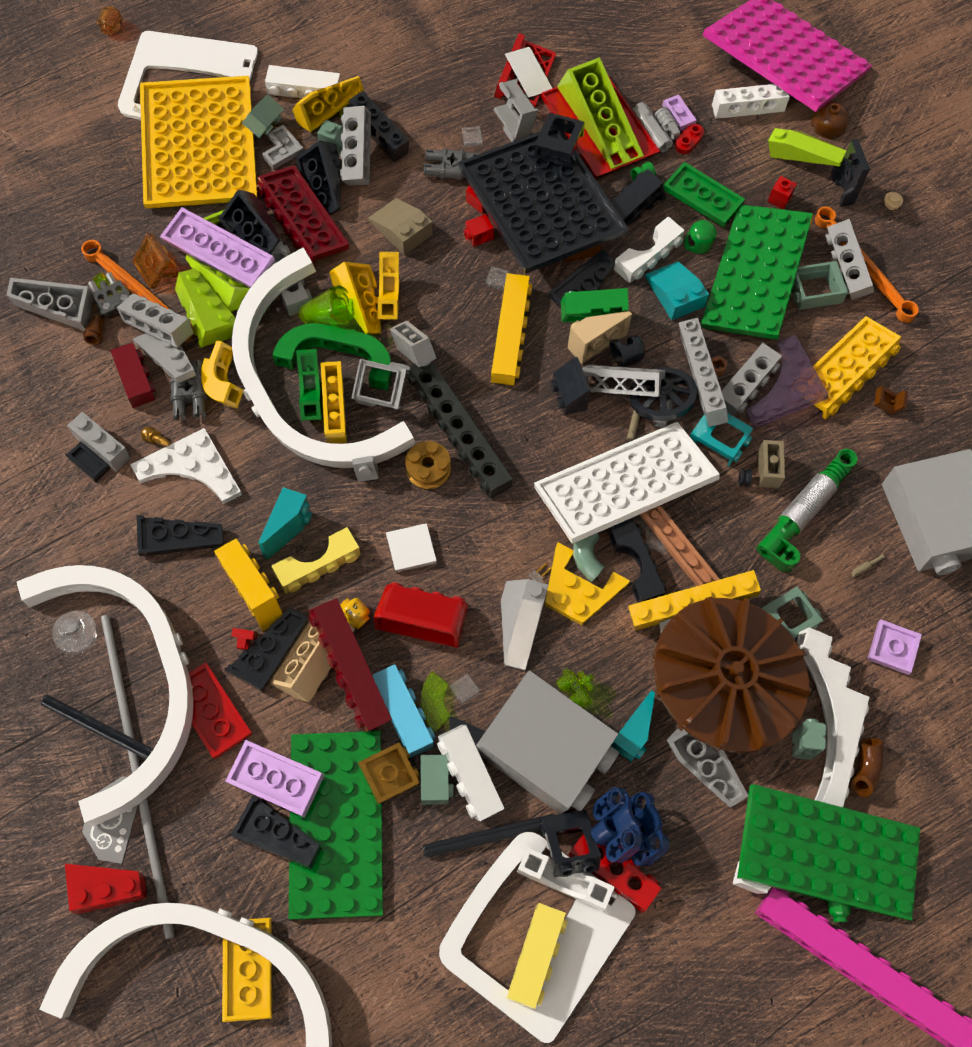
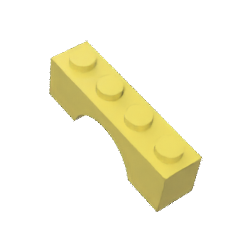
(294, 574)

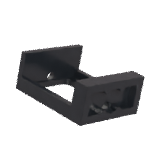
(556, 149)
(566, 824)

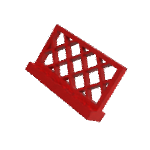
(508, 73)

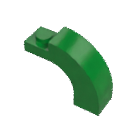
(310, 385)

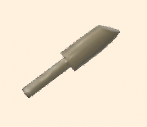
(866, 566)

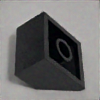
(571, 387)

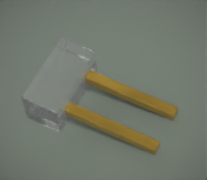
(535, 576)

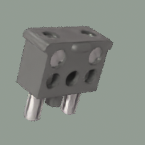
(110, 303)

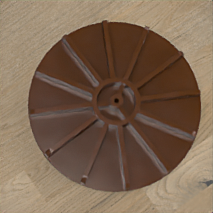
(731, 675)

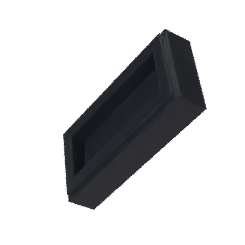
(88, 462)

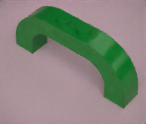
(335, 339)

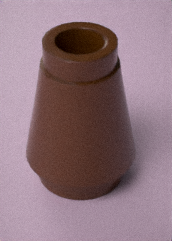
(94, 331)

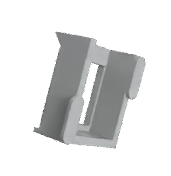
(515, 125)
(401, 371)

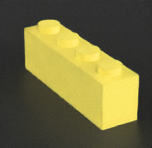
(536, 956)

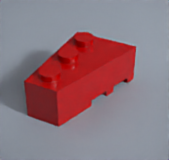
(101, 888)

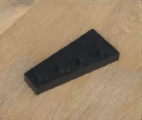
(170, 536)
(265, 656)
(274, 834)

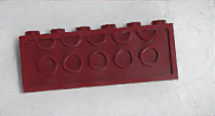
(301, 213)

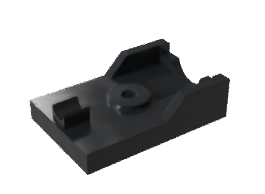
(851, 173)

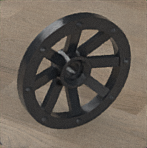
(667, 392)

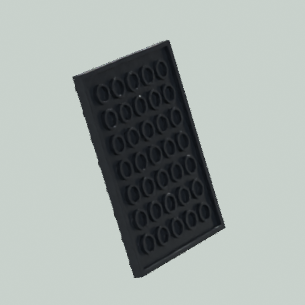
(541, 205)

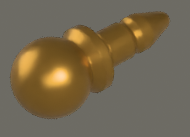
(153, 436)

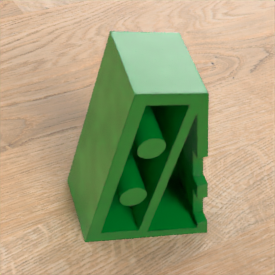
(583, 304)

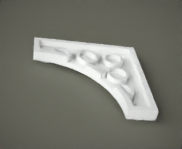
(193, 459)

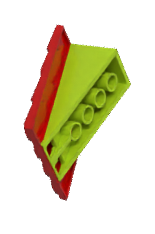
(611, 129)

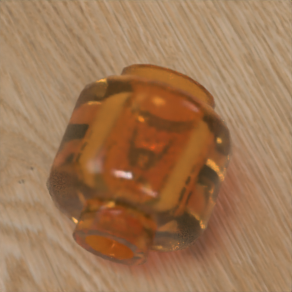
(109, 20)

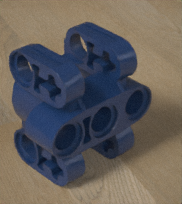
(629, 828)

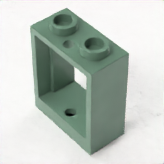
(834, 278)

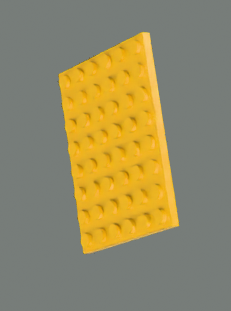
(196, 141)

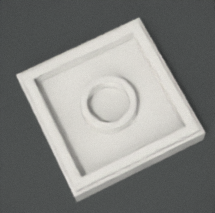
(411, 548)

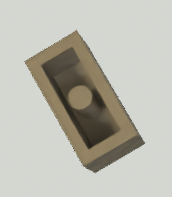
(771, 464)

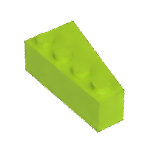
(204, 309)

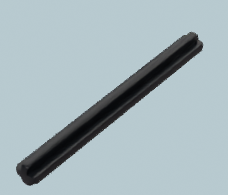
(96, 726)
(482, 837)

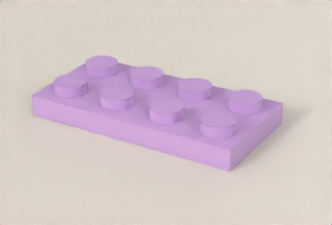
(275, 778)

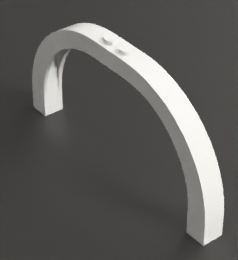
(257, 300)
(170, 746)
(86, 954)

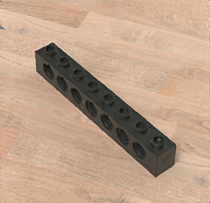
(491, 485)

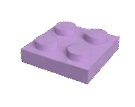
(894, 647)

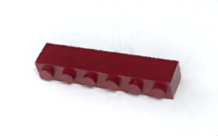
(350, 665)

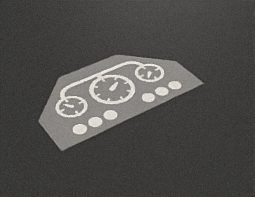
(111, 837)

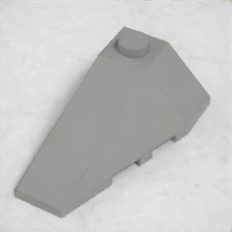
(708, 766)

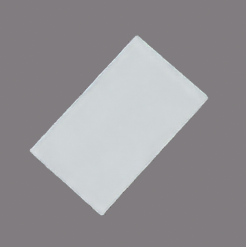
(528, 71)

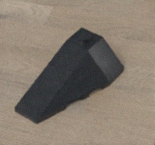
(321, 170)
(250, 221)

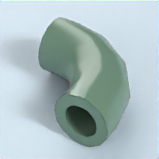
(585, 558)

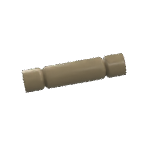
(633, 426)

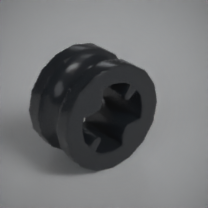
(744, 477)

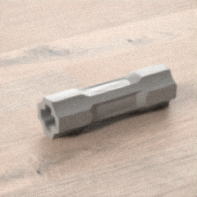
(652, 127)

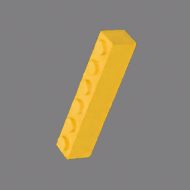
(510, 327)
(665, 607)

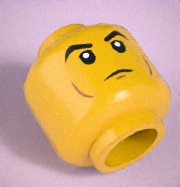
(355, 612)

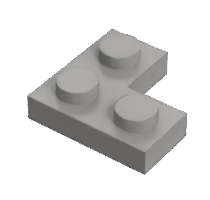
(285, 147)

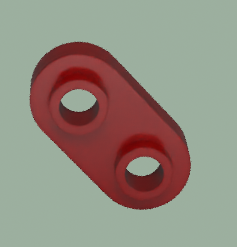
(692, 136)

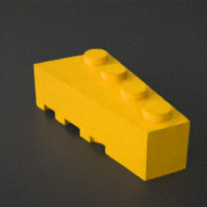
(250, 583)

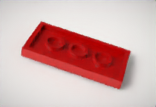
(214, 714)

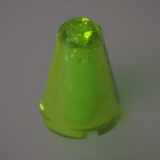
(328, 308)

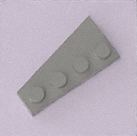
(170, 358)

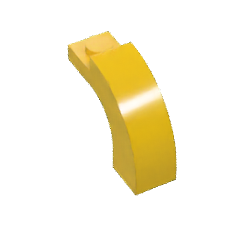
(388, 285)
(215, 376)

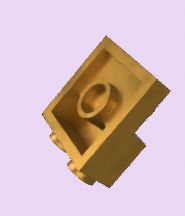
(389, 772)

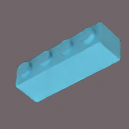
(404, 714)

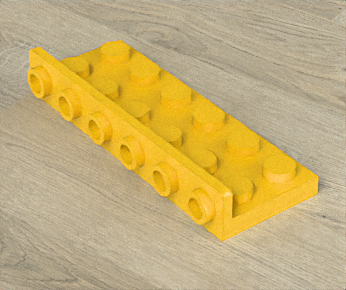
(854, 361)

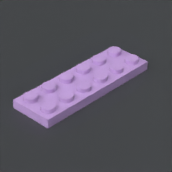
(216, 248)

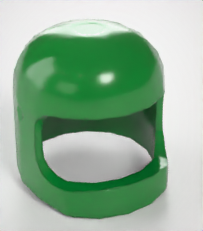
(703, 234)

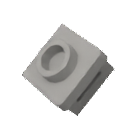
(365, 468)

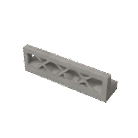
(626, 373)

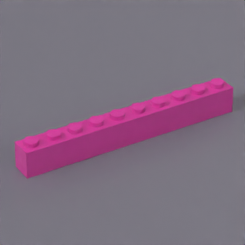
(866, 970)

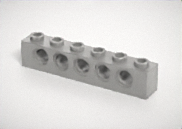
(703, 372)

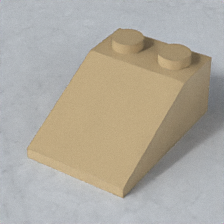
(593, 334)

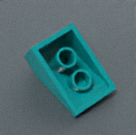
(677, 289)
(285, 521)

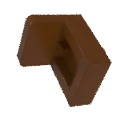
(890, 401)

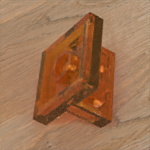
(154, 261)

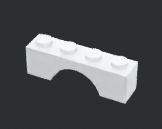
(634, 263)
(578, 886)

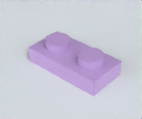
(679, 111)

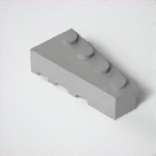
(56, 301)

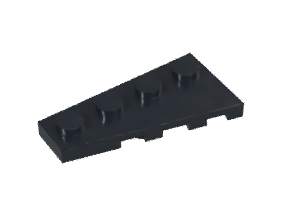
(585, 278)

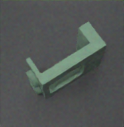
(801, 599)

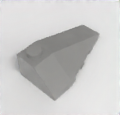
(521, 612)

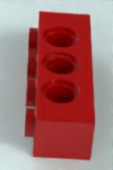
(638, 898)

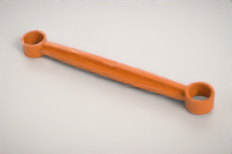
(119, 273)
(876, 275)

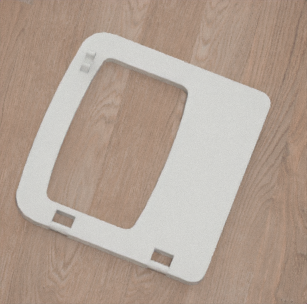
(183, 53)
(582, 949)

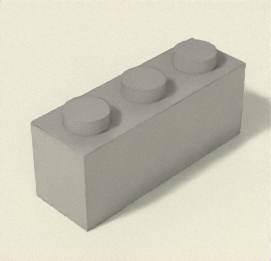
(413, 344)
(99, 441)

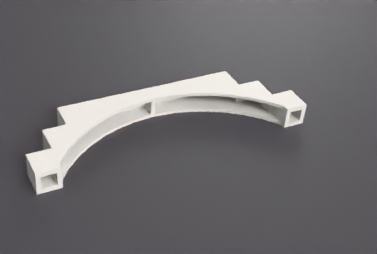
(844, 720)

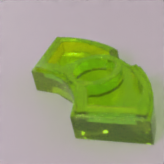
(432, 701)

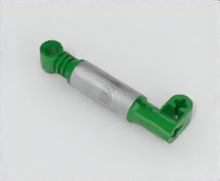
(803, 510)

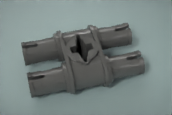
(447, 157)
(195, 395)

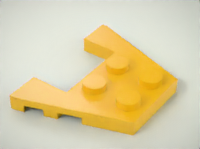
(575, 596)

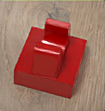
(243, 637)

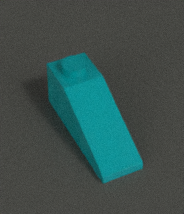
(635, 732)

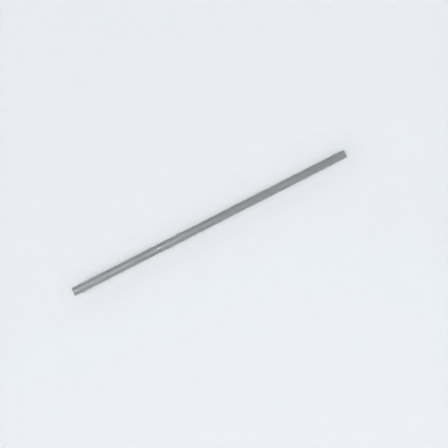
(135, 764)

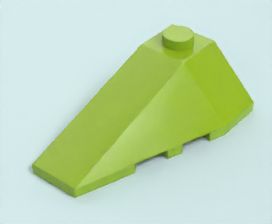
(804, 148)
(226, 288)

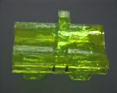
(570, 680)

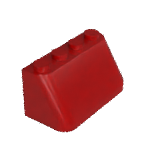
(421, 614)

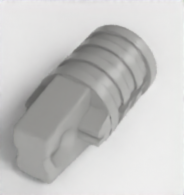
(667, 122)

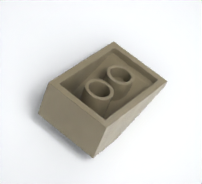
(402, 225)

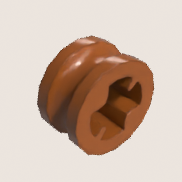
(721, 361)

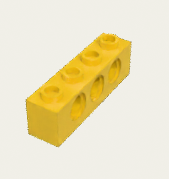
(333, 403)

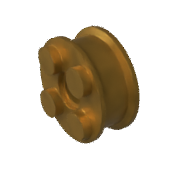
(425, 453)

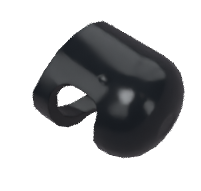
(629, 354)

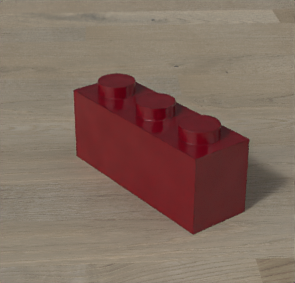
(133, 374)

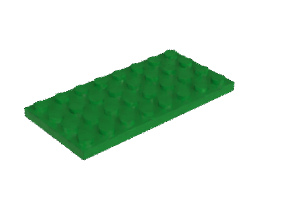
(757, 271)
(346, 826)
(829, 852)

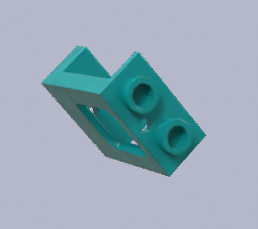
(703, 434)

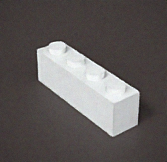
(296, 81)
(470, 772)

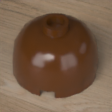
(830, 120)

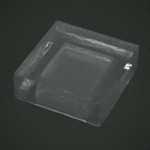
(472, 136)
(496, 278)
(464, 689)

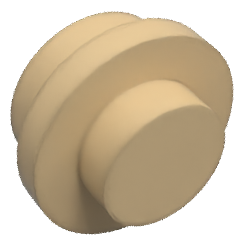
(893, 200)

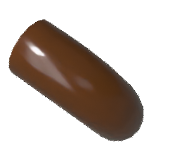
(869, 767)

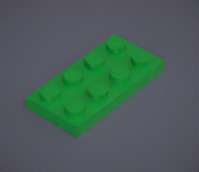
(703, 194)

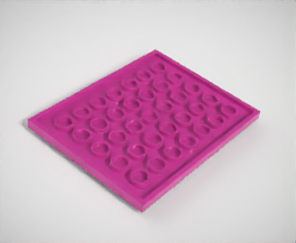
(788, 51)

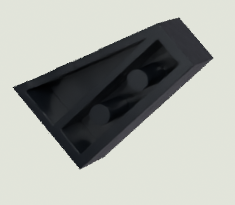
(639, 196)

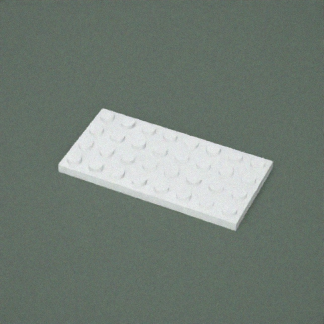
(625, 482)

